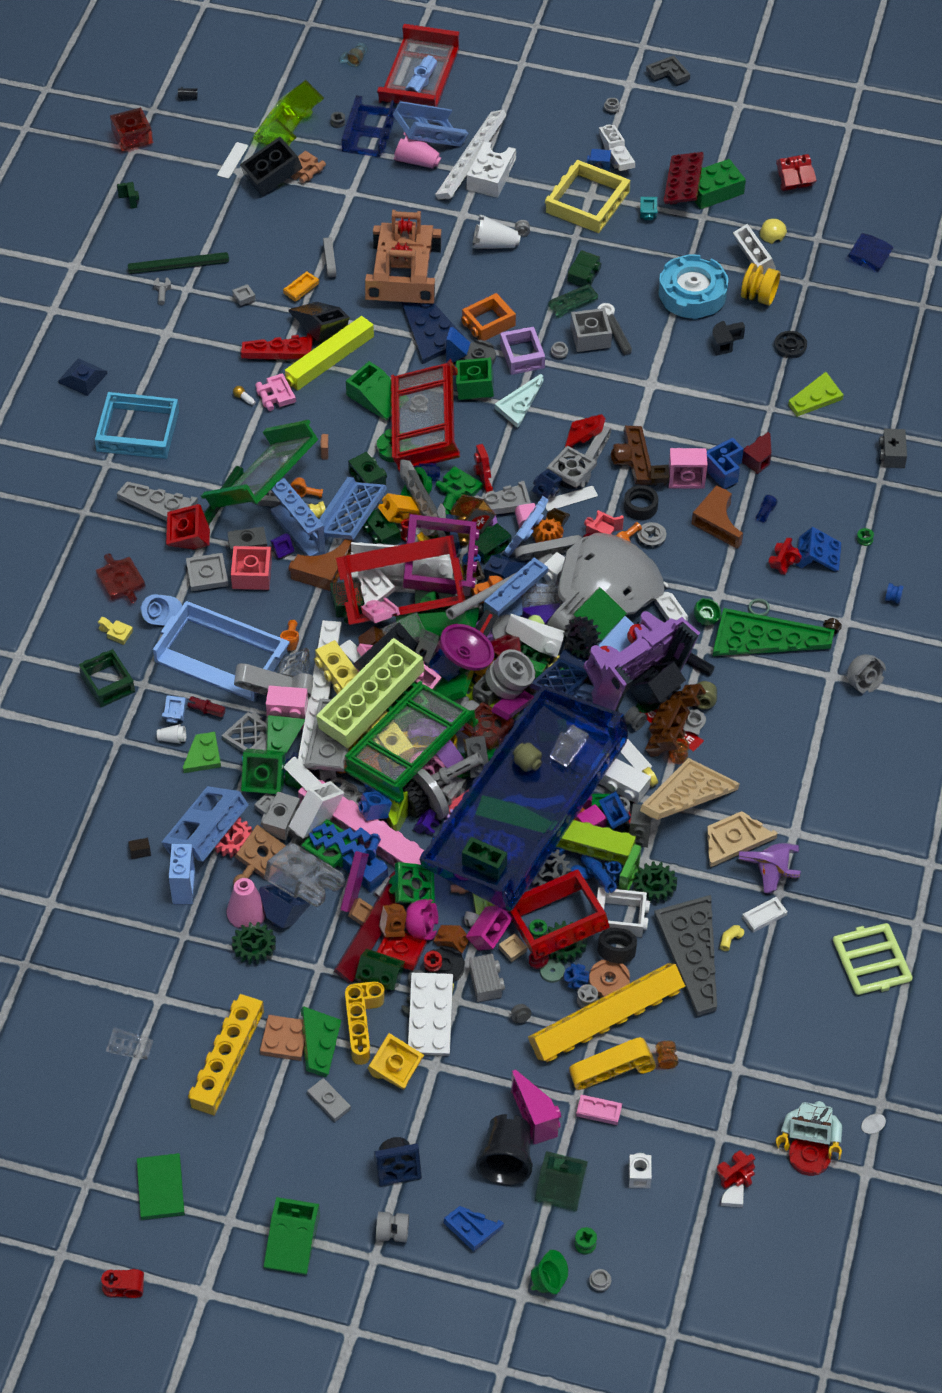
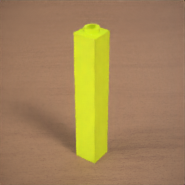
(329, 353)

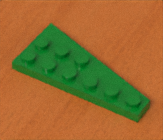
(755, 633)

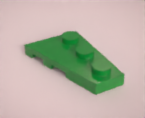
(320, 1040)

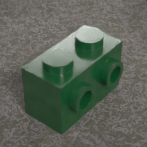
(380, 968)

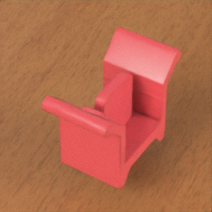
(603, 523)

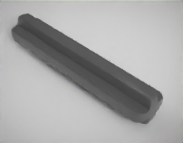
(619, 335)

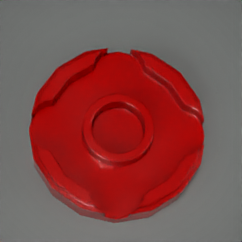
(809, 1157)

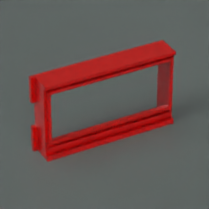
(397, 555)

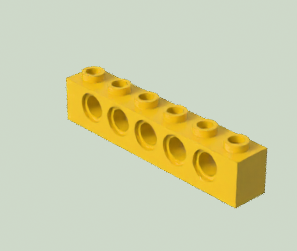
(210, 1100)

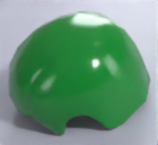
(707, 611)

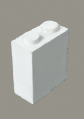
(315, 808)

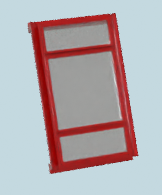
(417, 44)
(423, 415)

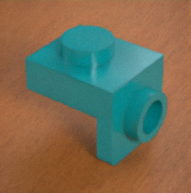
(648, 208)

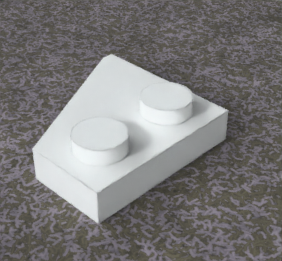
(375, 585)

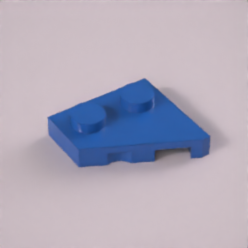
(471, 1227)

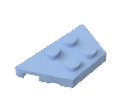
(525, 530)

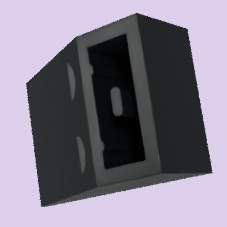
(320, 319)

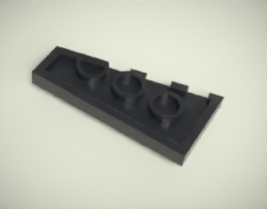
(397, 632)

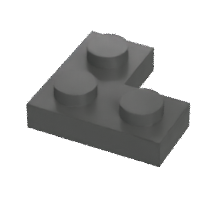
(668, 66)

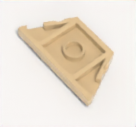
(735, 835)

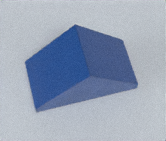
(456, 345)
(614, 810)

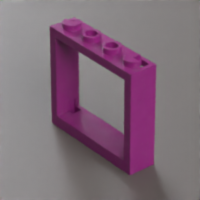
(439, 584)

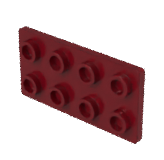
(683, 178)

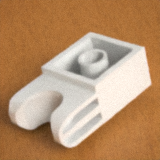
(490, 170)

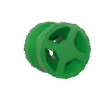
(583, 1245)

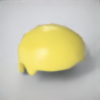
(773, 230)

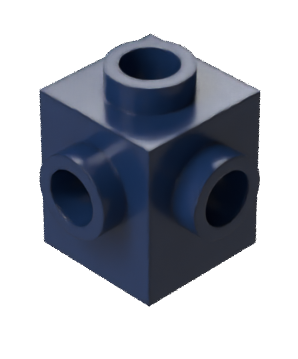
(546, 484)

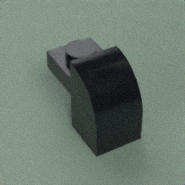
(725, 335)

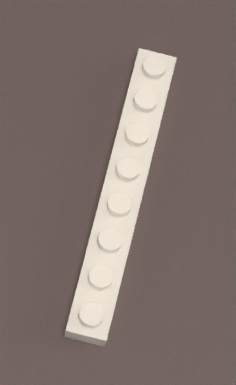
(466, 160)

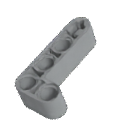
(259, 679)

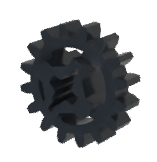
(581, 636)

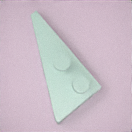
(517, 403)

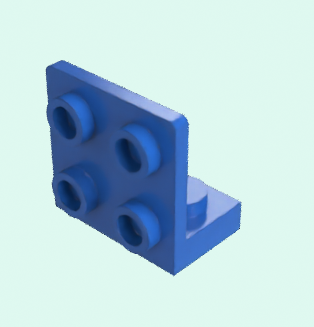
(820, 548)

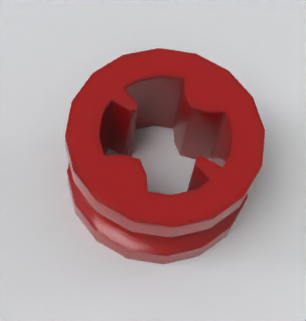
(427, 961)

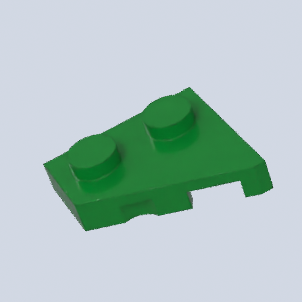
(281, 732)

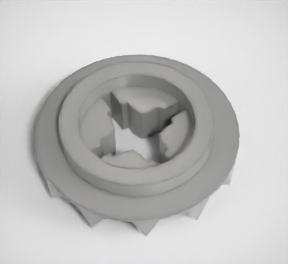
(649, 529)

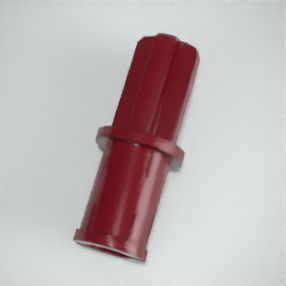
(206, 706)

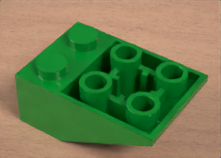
(371, 389)
(291, 1235)

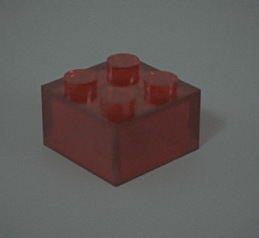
(131, 129)

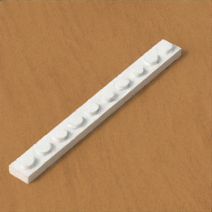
(321, 687)

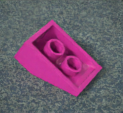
(535, 1109)

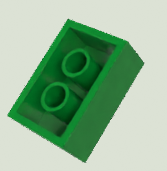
(719, 183)

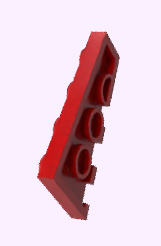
(284, 349)

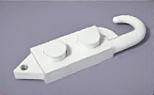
(670, 606)

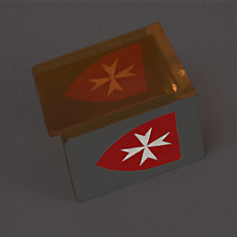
(474, 510)

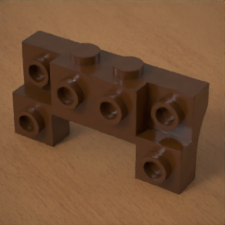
(671, 718)

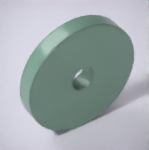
(550, 976)

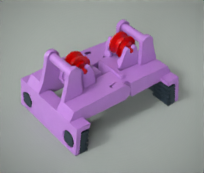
(617, 670)

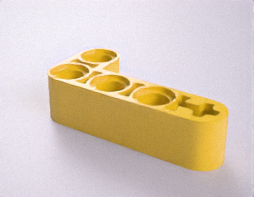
(359, 1023)
(613, 1062)

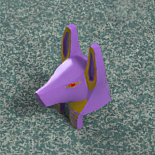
(773, 864)

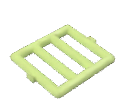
(892, 944)

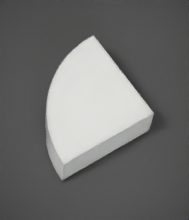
(733, 1197)

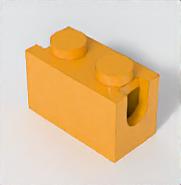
(397, 507)

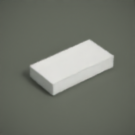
(764, 914)

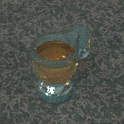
(355, 55)

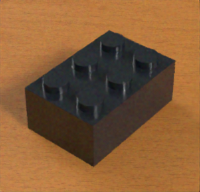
(271, 166)

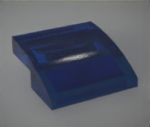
(870, 251)

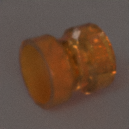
(681, 755)
(666, 1052)

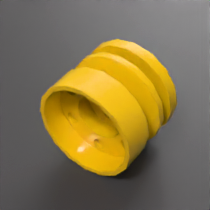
(762, 284)

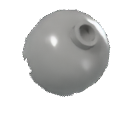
(866, 673)

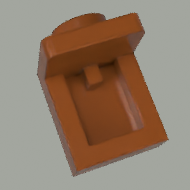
(451, 936)

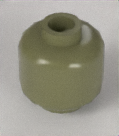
(710, 698)
(527, 757)

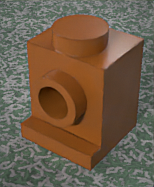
(393, 920)

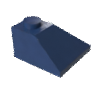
(82, 376)
(502, 566)
(281, 907)

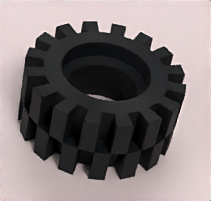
(416, 799)

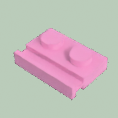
(379, 611)

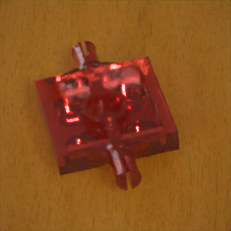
(120, 578)

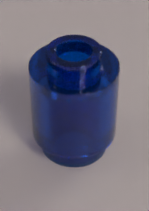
(431, 470)

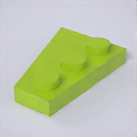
(816, 395)

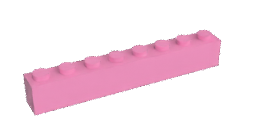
(393, 844)

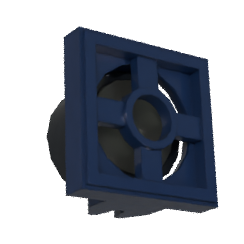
(396, 1157)

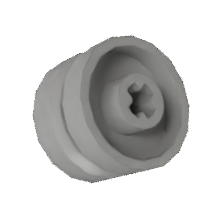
(510, 674)

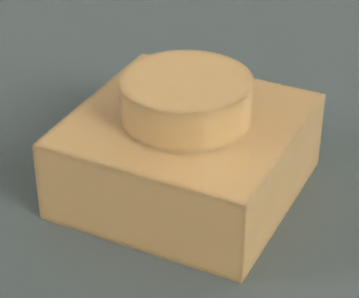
(513, 947)

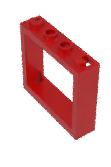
(566, 935)

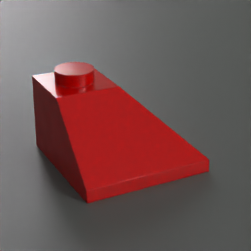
(187, 528)

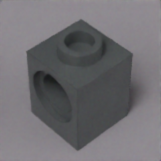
(483, 693)

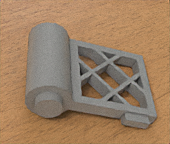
(238, 727)

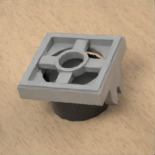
(572, 470)

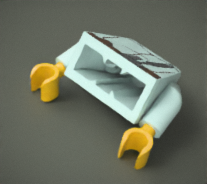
(814, 1124)

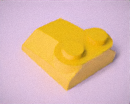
(395, 1061)

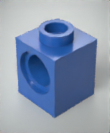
(600, 159)
(374, 805)

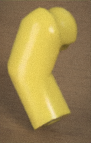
(728, 935)

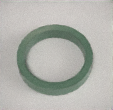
(760, 601)

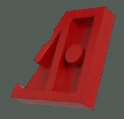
(584, 429)
(482, 467)

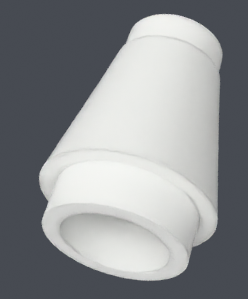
(172, 734)

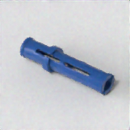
(595, 869)

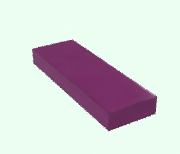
(509, 707)
(354, 880)

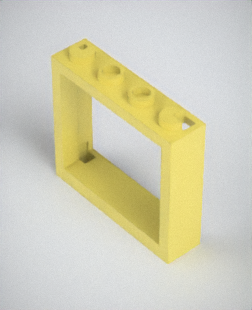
(580, 217)

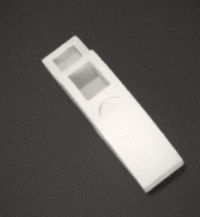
(614, 141)

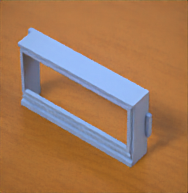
(223, 625)

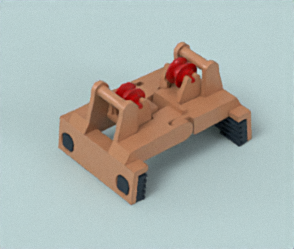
(403, 246)

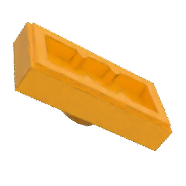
(301, 286)

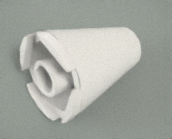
(493, 235)

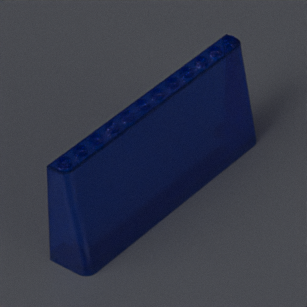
(527, 809)

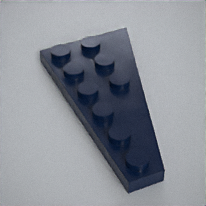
(428, 328)

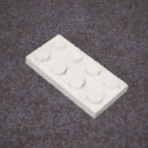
(430, 1013)

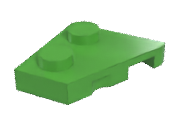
(203, 753)

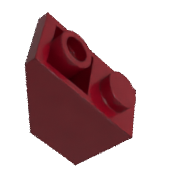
(758, 454)

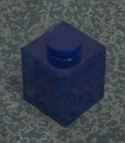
(444, 666)

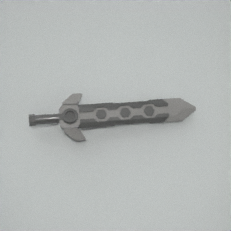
(421, 497)

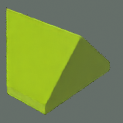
(398, 813)

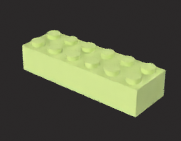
(370, 693)

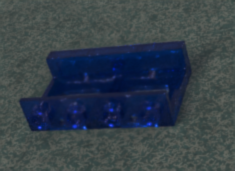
(355, 128)

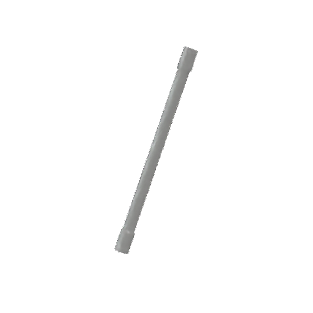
(460, 608)

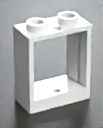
(628, 898)

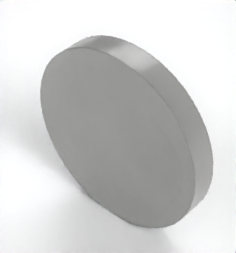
(434, 795)

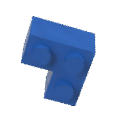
(724, 462)

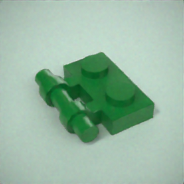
(461, 482)

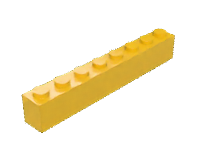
(606, 1012)

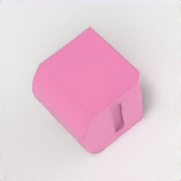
(523, 512)

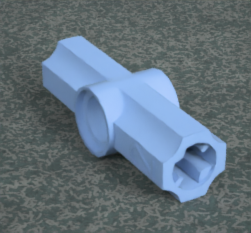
(421, 74)

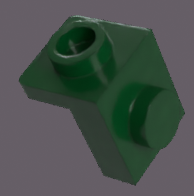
(127, 190)

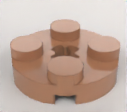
(605, 968)

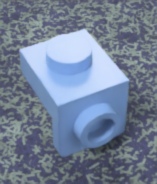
(174, 709)

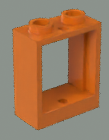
(497, 304)

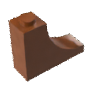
(713, 518)
(319, 569)

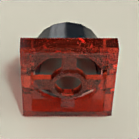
(489, 726)

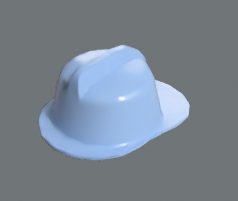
(159, 608)

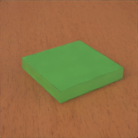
(630, 868)

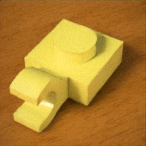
(117, 632)

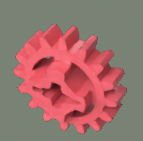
(240, 833)

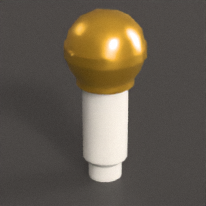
(239, 392)

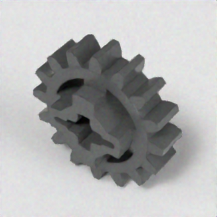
(556, 862)

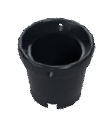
(506, 1151)

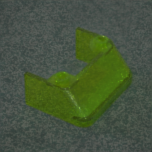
(288, 113)

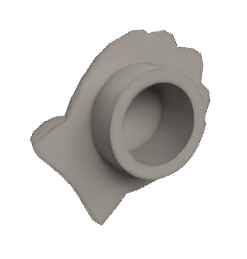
(694, 722)

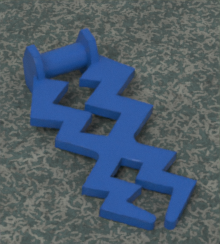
(338, 839)

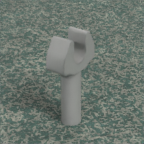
(162, 288)

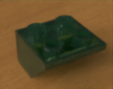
(561, 1181)

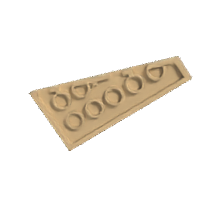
(687, 788)

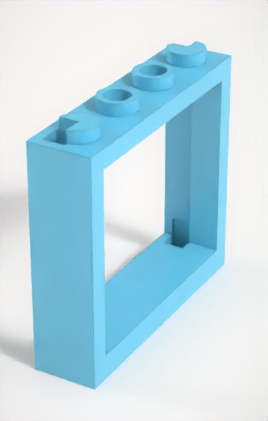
(135, 446)

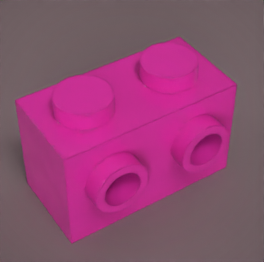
(489, 928)

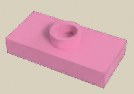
(599, 1109)

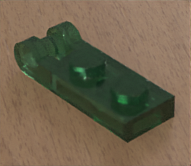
(573, 300)

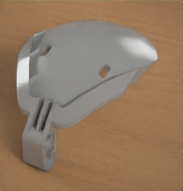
(614, 568)

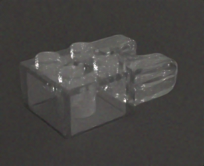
(302, 874)

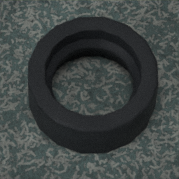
(640, 513)
(616, 954)

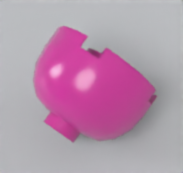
(421, 919)

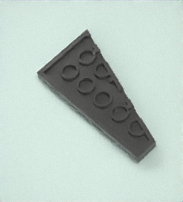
(691, 943)

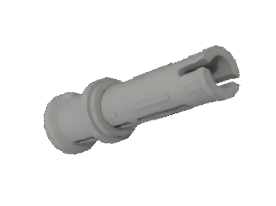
(446, 775)

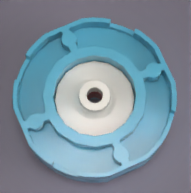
(693, 286)

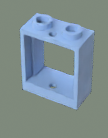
(182, 873)

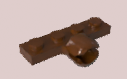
(633, 454)

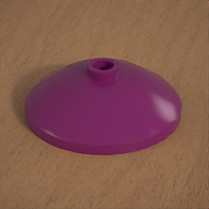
(466, 647)

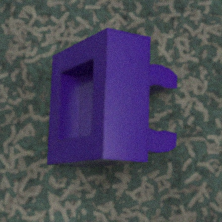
(282, 545)
(425, 821)

